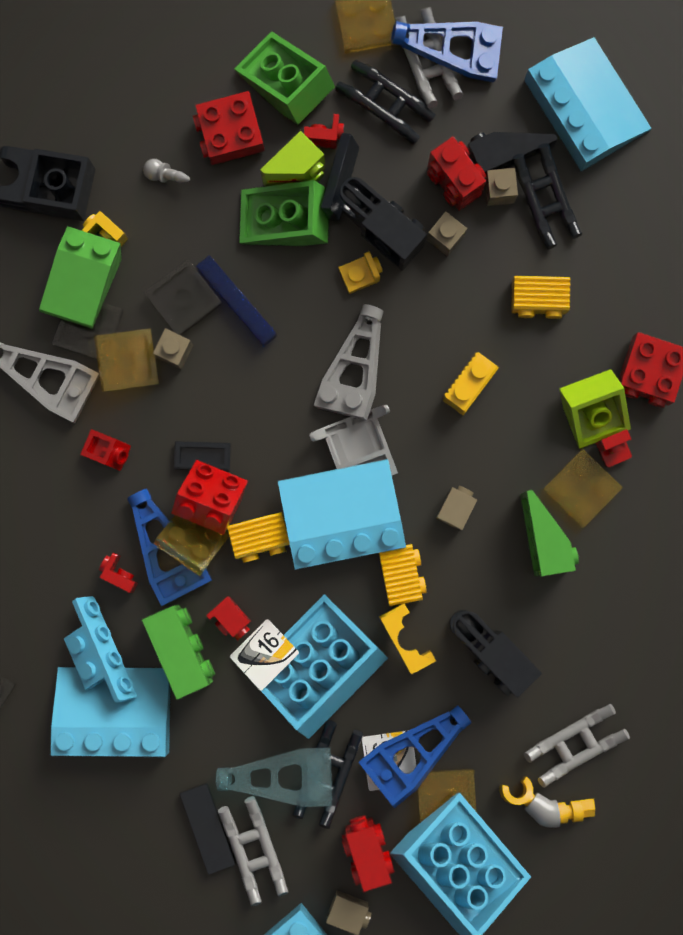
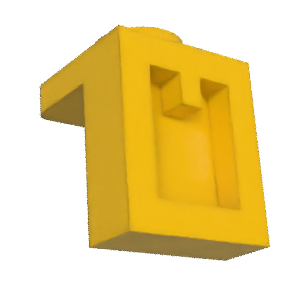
(108, 228)
(361, 273)

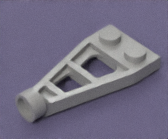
(73, 391)
(348, 399)

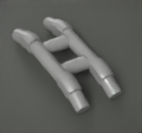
(422, 75)
(593, 747)
(247, 867)

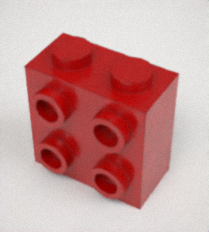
(228, 128)
(456, 173)
(652, 370)
(209, 497)
(364, 844)

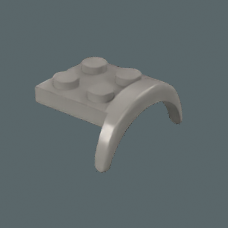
(357, 440)

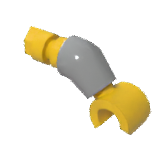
(546, 811)

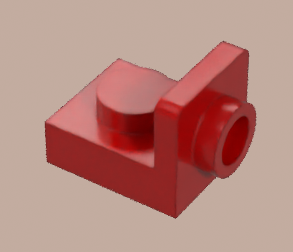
(325, 137)
(615, 448)
(106, 450)
(120, 578)

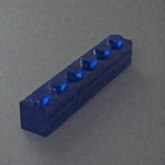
(236, 300)

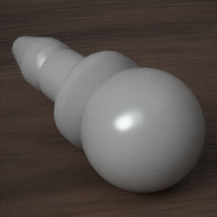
(156, 170)

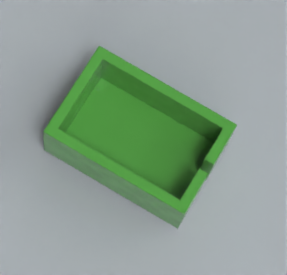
(179, 650)

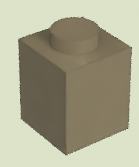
(501, 186)
(446, 234)
(173, 349)
(457, 507)
(348, 913)

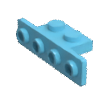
(96, 653)

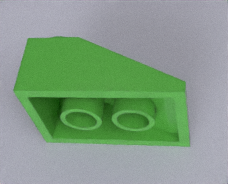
(286, 77)
(284, 215)
(80, 277)
(548, 544)

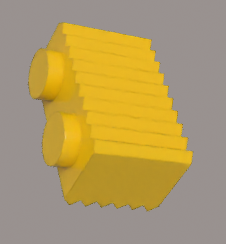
(540, 296)
(470, 383)
(259, 536)
(402, 576)

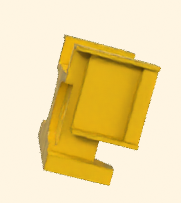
(393, 623)

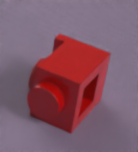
(230, 618)

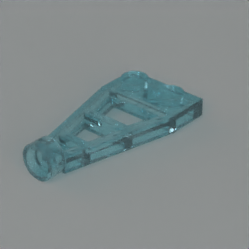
(316, 778)

